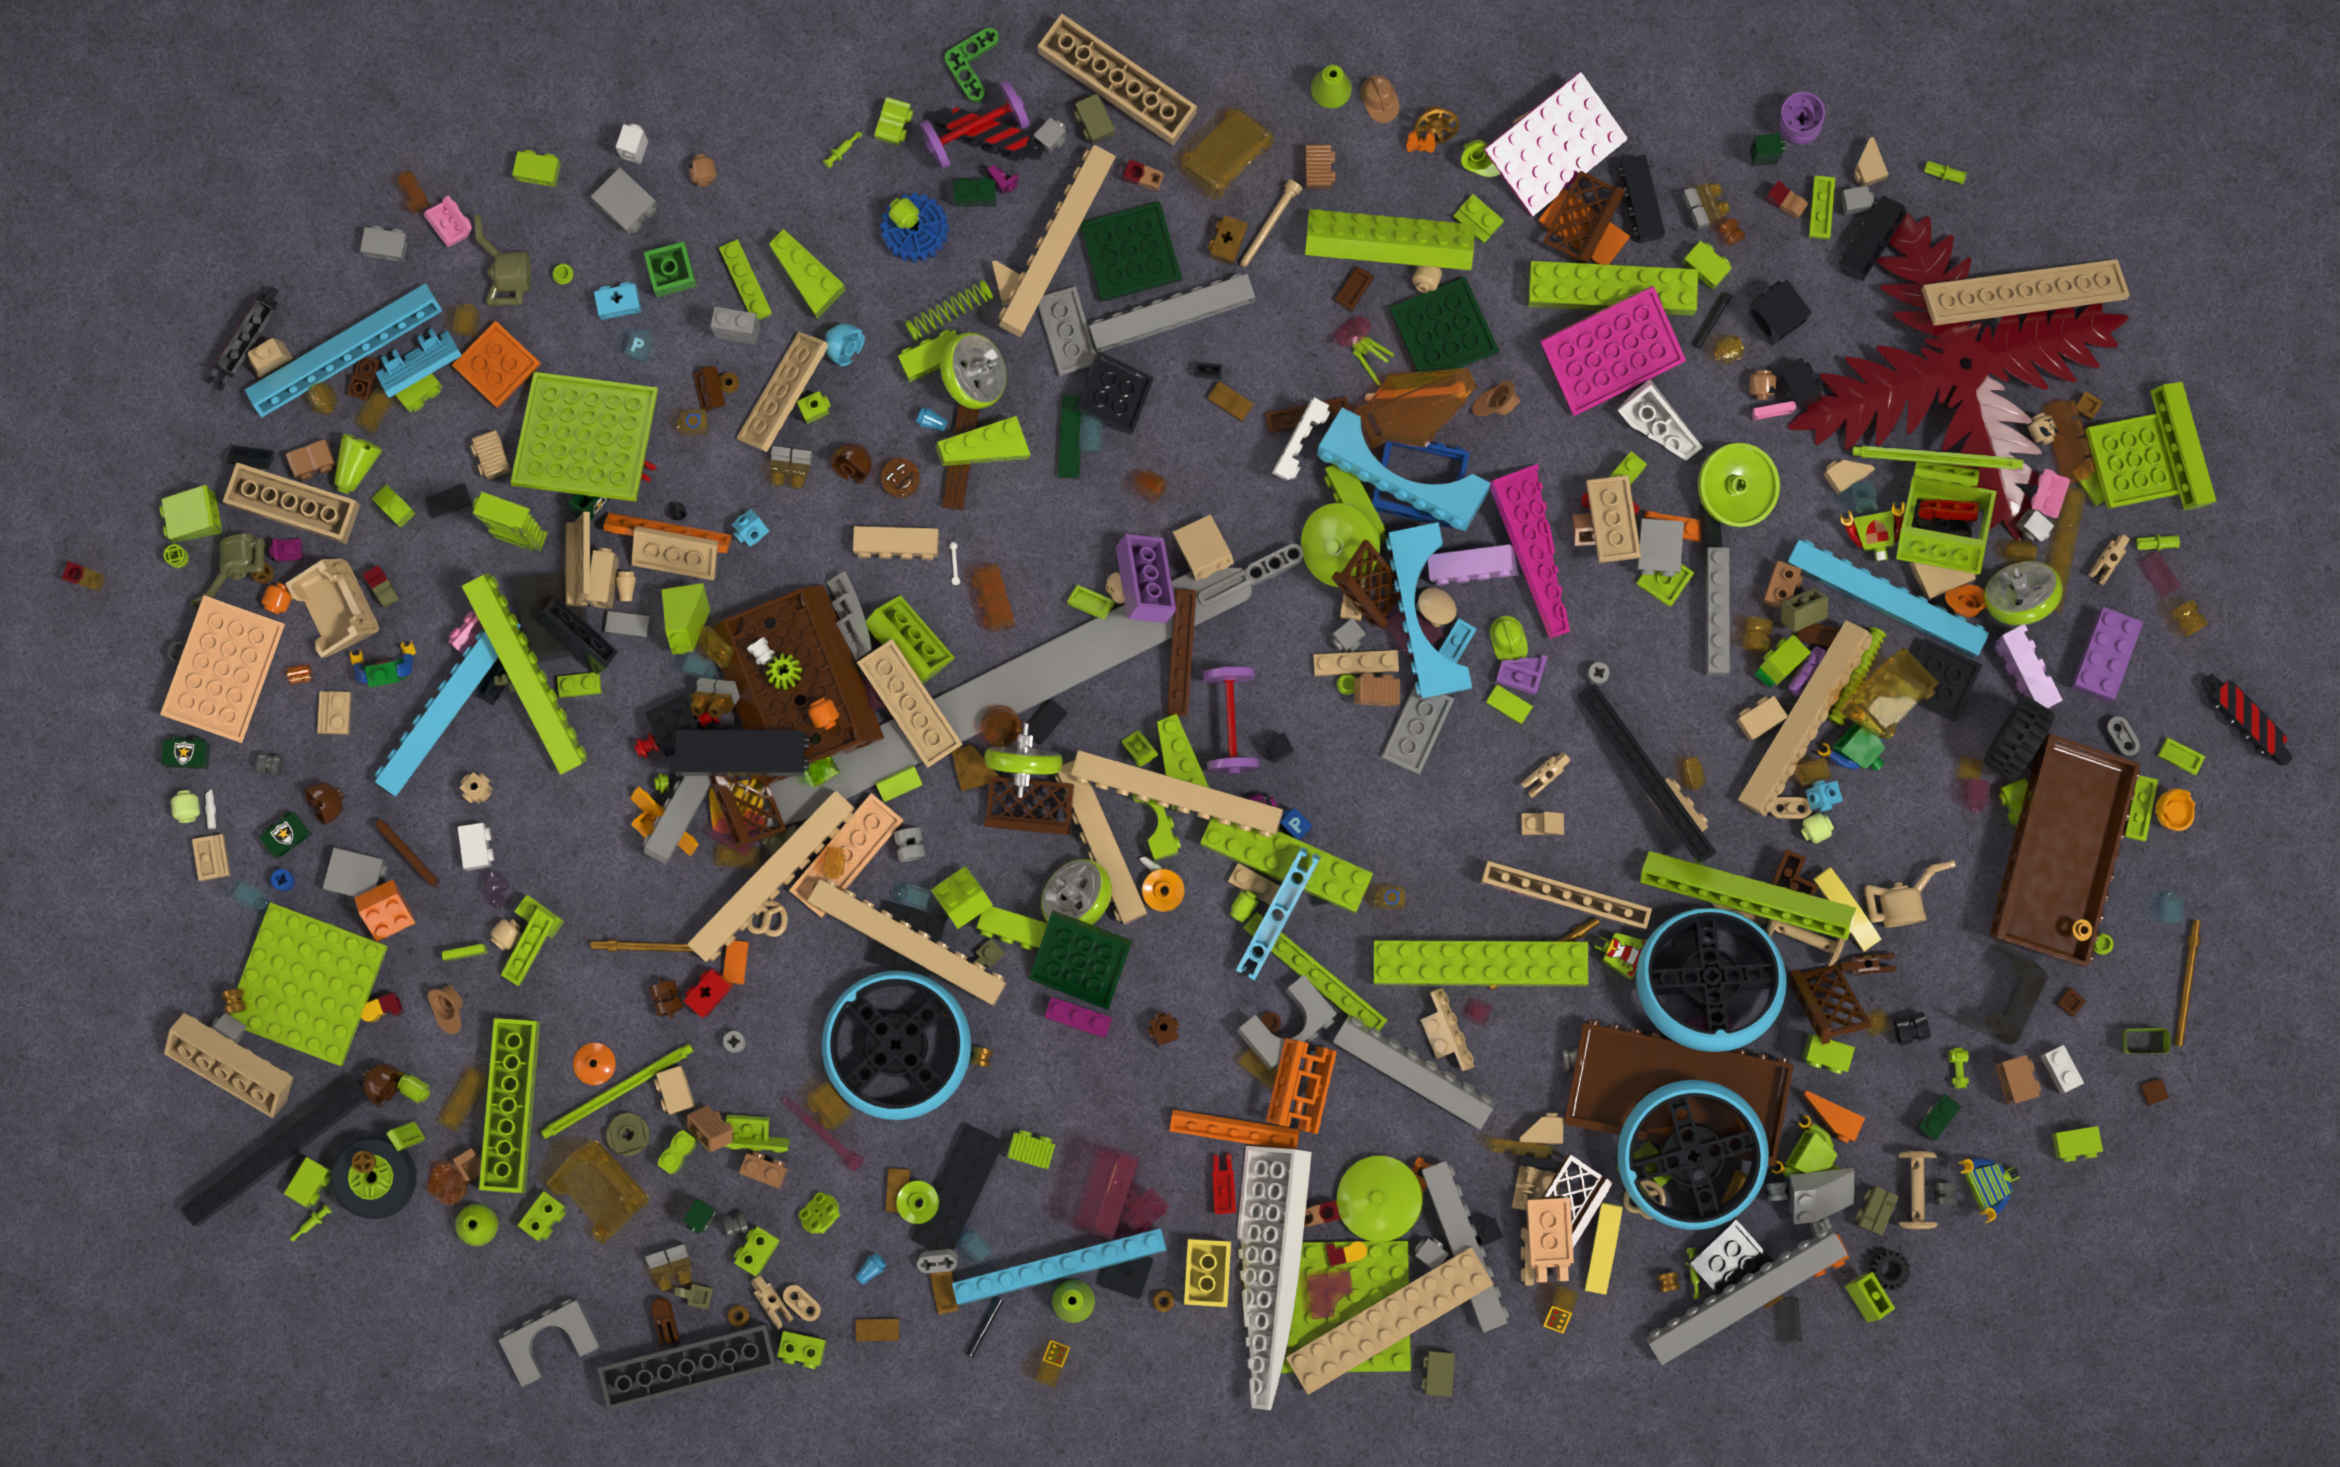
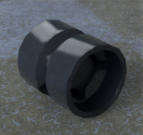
(1913, 1028)

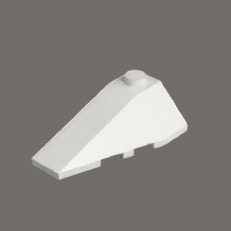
(1654, 416)

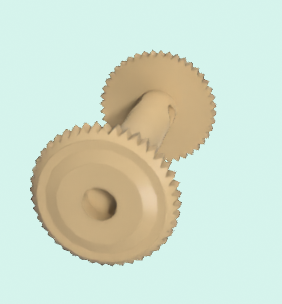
(1807, 937)
(1917, 1189)

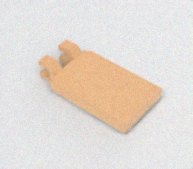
(1550, 1236)

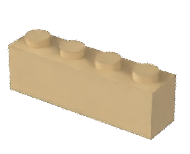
(896, 542)

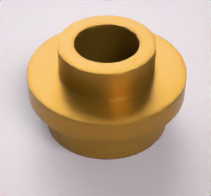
(734, 386)
(2076, 930)
(1168, 1306)
(731, 1315)

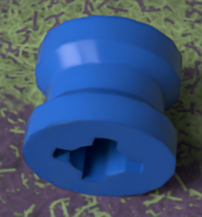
(287, 882)

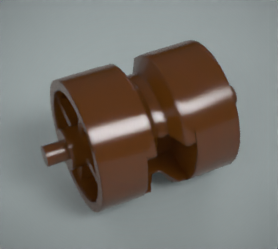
(665, 996)

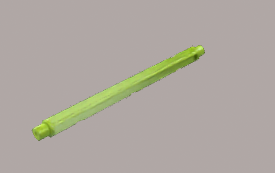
(1938, 457)
(617, 1091)

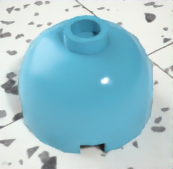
(843, 342)

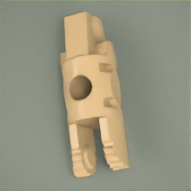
(2116, 551)
(1553, 766)
(765, 1292)

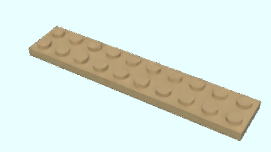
(2025, 292)
(1389, 1320)

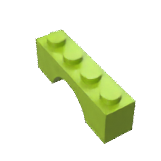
(1162, 841)

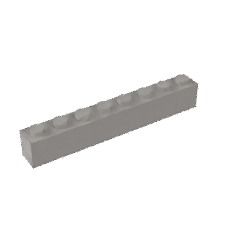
(1171, 313)
(1414, 1072)
(1461, 1236)

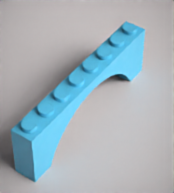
(1449, 502)
(1410, 552)

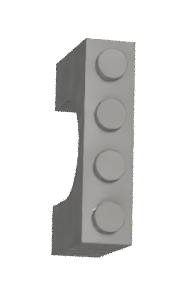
(1316, 1014)
(519, 1343)

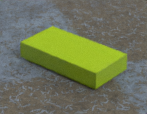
(1090, 602)
(1509, 704)
(2181, 756)
(898, 783)
(464, 952)
(406, 1136)

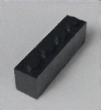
(1641, 198)
(1872, 238)

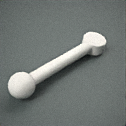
(953, 546)

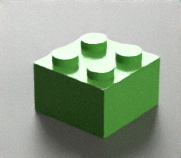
(670, 269)

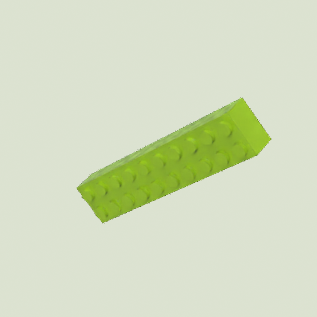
(1480, 963)

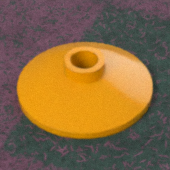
(1152, 890)

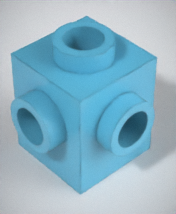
(749, 528)
(1819, 795)

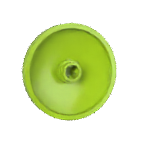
(1738, 485)
(1333, 537)
(1379, 1198)

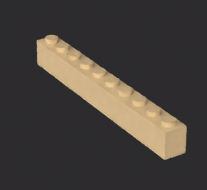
(1055, 244)
(1805, 718)
(1178, 793)
(771, 877)
(906, 942)

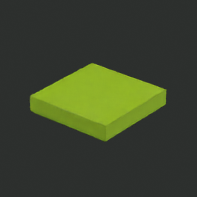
(1663, 587)

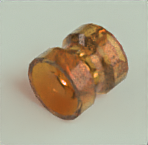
(1732, 232)

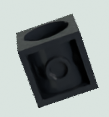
(1779, 311)

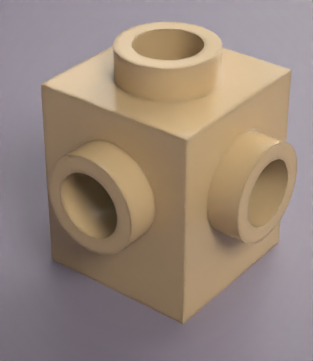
(479, 795)

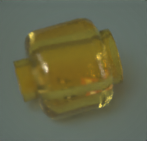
(1729, 349)
(322, 398)

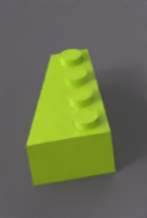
(808, 275)
(987, 444)
(1349, 490)
(1178, 754)

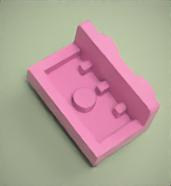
(448, 222)
(2050, 493)
(465, 636)

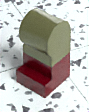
(381, 586)

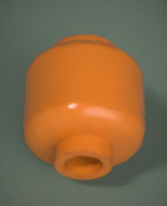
(276, 599)
(823, 713)

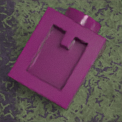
(1000, 176)
(286, 550)

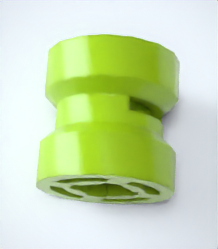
(179, 559)

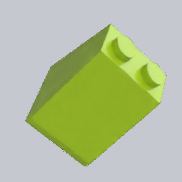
(191, 515)
(684, 616)

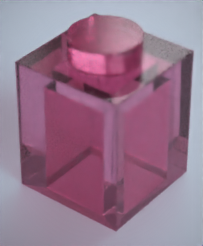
(1977, 794)

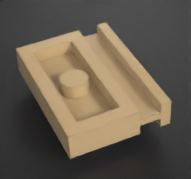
(334, 713)
(211, 857)

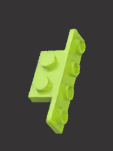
(753, 1134)

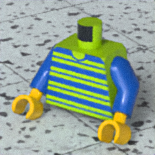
(1989, 1184)

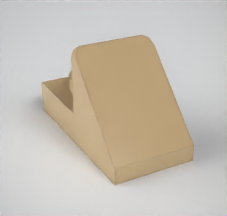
(1542, 823)

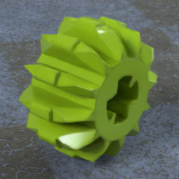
(782, 664)

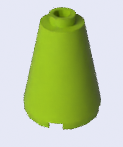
(1331, 87)
(354, 462)
(1083, 1306)

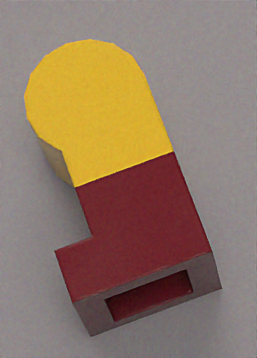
(382, 1006)
(1354, 1252)

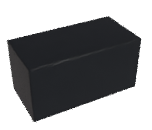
(1208, 371)

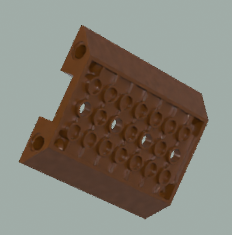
(810, 634)

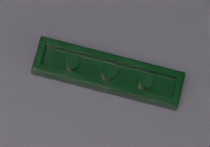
(1069, 438)

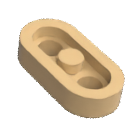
(1790, 808)
(802, 1303)

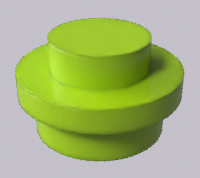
(562, 274)
(1346, 684)
(661, 783)
(2103, 944)

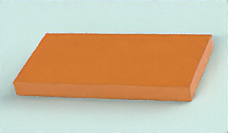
(1609, 245)

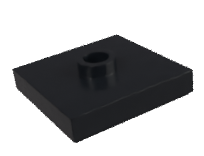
(1950, 526)
(1128, 1277)

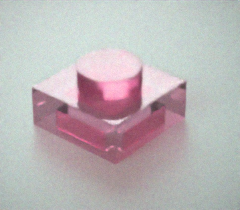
(1478, 1012)

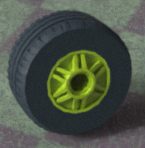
(393, 1184)

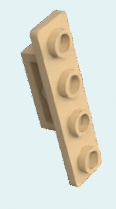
(1445, 1033)

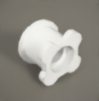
(761, 651)

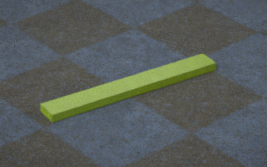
(1320, 978)

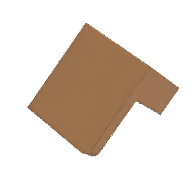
(469, 1164)

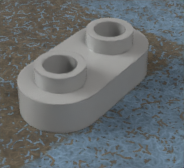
(2124, 736)

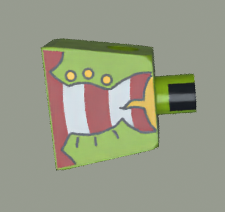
(1621, 953)

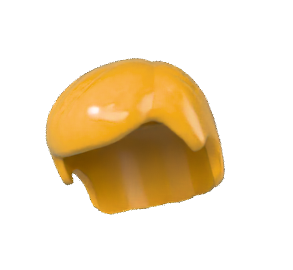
(2175, 809)

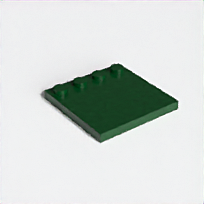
(1131, 251)
(1444, 328)
(1080, 959)

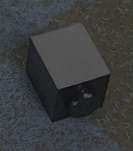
(1279, 747)
(1488, 1231)

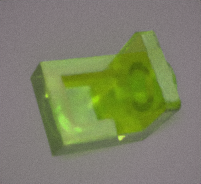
(821, 772)

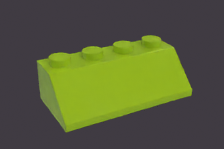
(911, 635)

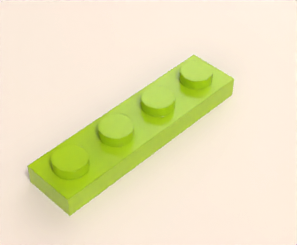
(745, 279)
(529, 946)

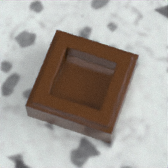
(2071, 1002)
(2154, 1092)

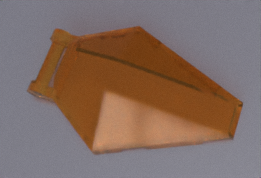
(1416, 405)

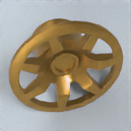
(1436, 122)

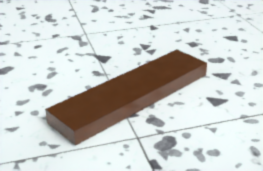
(1289, 418)
(407, 853)

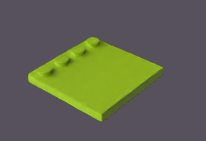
(2132, 461)

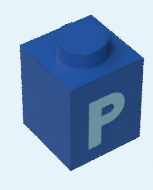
(1295, 824)

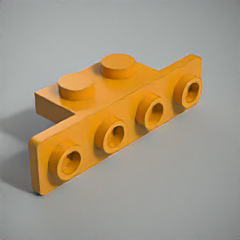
(651, 810)

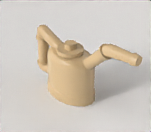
(1901, 904)

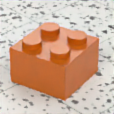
(384, 910)

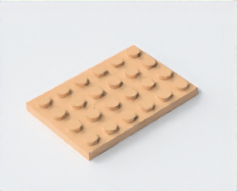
(222, 669)

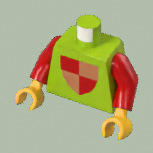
(1875, 531)

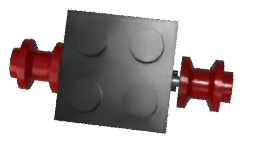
(665, 721)

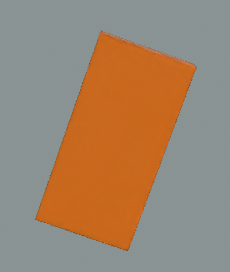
(736, 962)

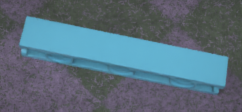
(1285, 901)

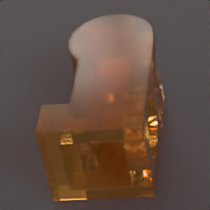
(411, 186)

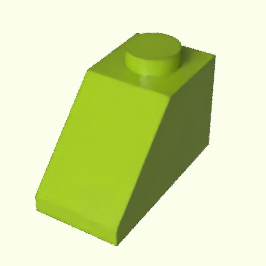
(393, 506)

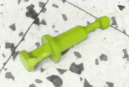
(837, 154)
(316, 1218)
(1694, 1276)

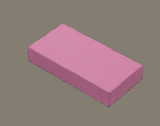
(1773, 410)

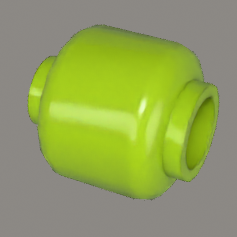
(904, 213)

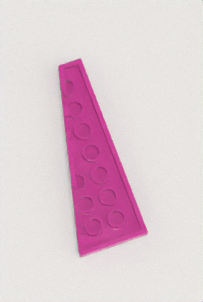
(1524, 518)

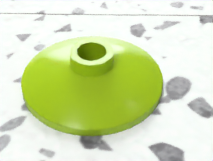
(907, 1201)

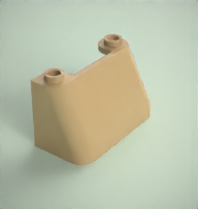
(334, 605)

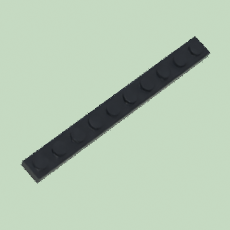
(1647, 774)

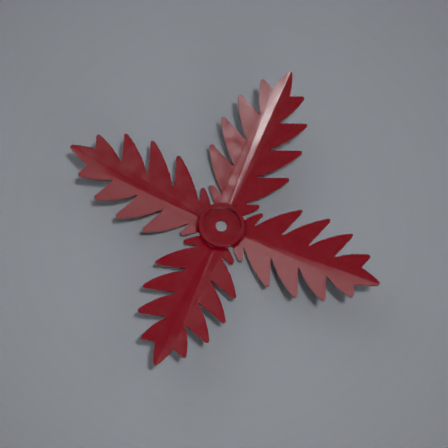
(1920, 379)

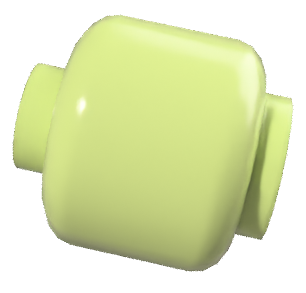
(185, 806)
(1817, 828)

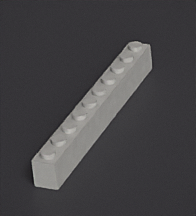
(1746, 1296)

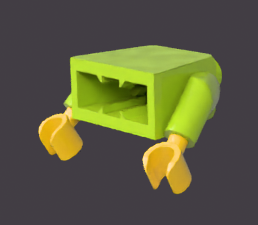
(1812, 1152)

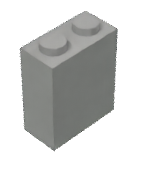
(624, 201)
(735, 325)
(1660, 547)
(353, 873)

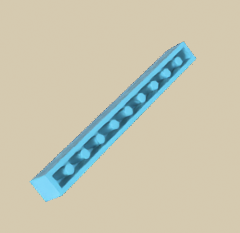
(343, 350)
(1888, 599)
(438, 716)
(1059, 1267)

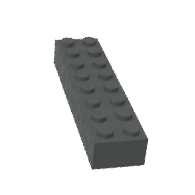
(687, 1367)

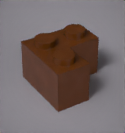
(1788, 873)

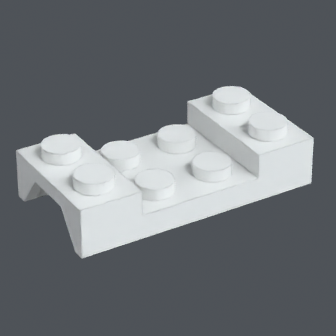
(1315, 414)

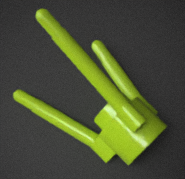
(1364, 347)

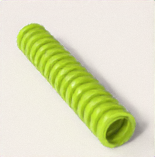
(1857, 675)

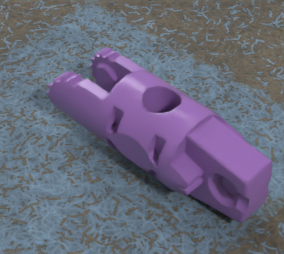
(1806, 671)

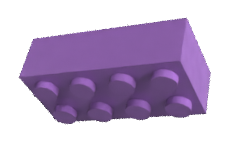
(1145, 578)
(2106, 654)

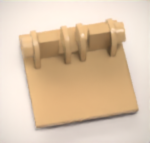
(1531, 1185)

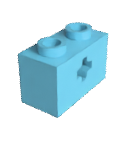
(627, 305)

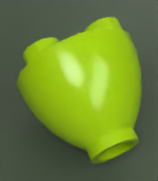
(485, 1224)

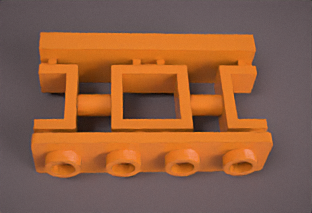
(1288, 1081)

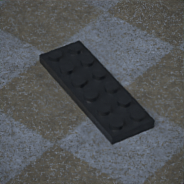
(959, 1188)

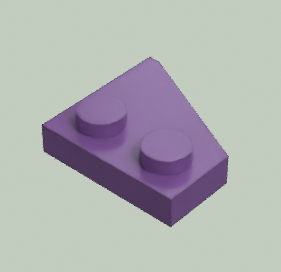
(1522, 674)

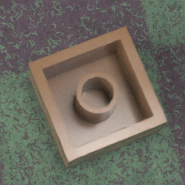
(2018, 1080)

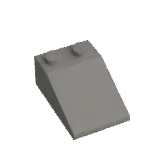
(1820, 1194)

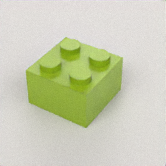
(961, 897)
(1834, 1055)

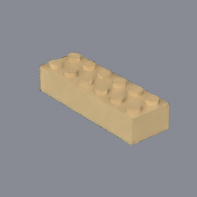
(291, 503)
(228, 1065)

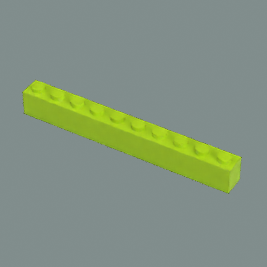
(524, 673)
(1748, 895)

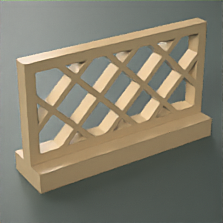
(577, 561)

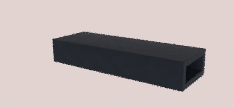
(741, 753)

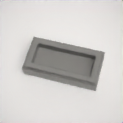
(627, 624)

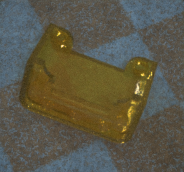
(1226, 152)
(1889, 694)
(599, 1189)

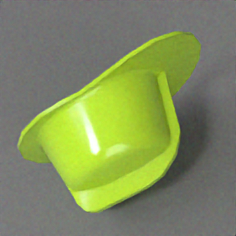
(1476, 159)
(1508, 639)

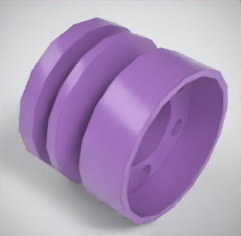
(1805, 107)

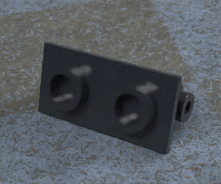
(490, 691)

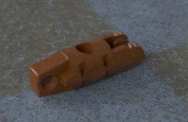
(1857, 965)

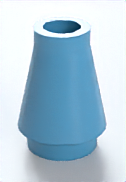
(930, 419)
(872, 1267)

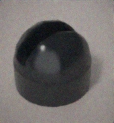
(677, 516)

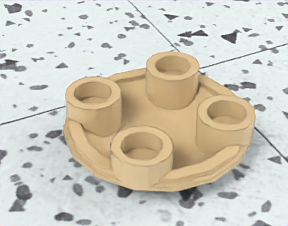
(1436, 606)

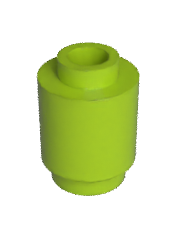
(1244, 905)
(413, 1088)

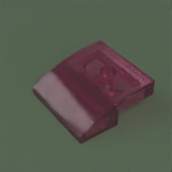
(1396, 629)

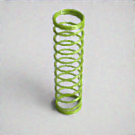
(985, 290)

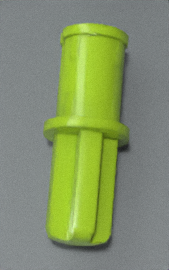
(1945, 172)
(2158, 542)

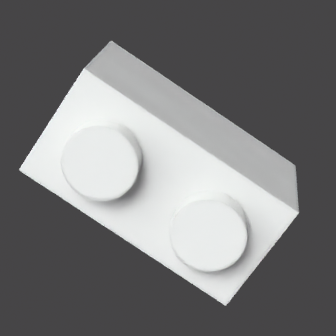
(632, 143)
(475, 846)
(2062, 1069)

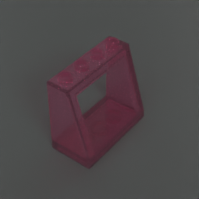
(1106, 1192)

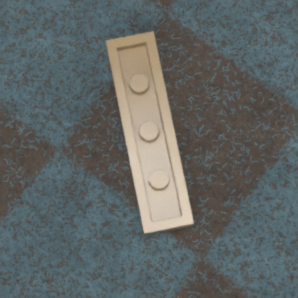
(1356, 663)

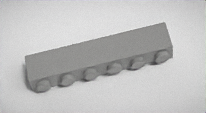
(1717, 612)
(676, 818)

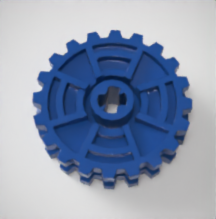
(918, 243)

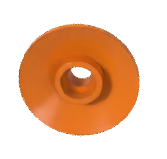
(605, 1064)

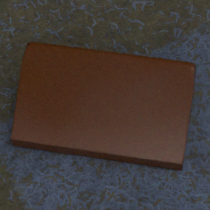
(709, 388)

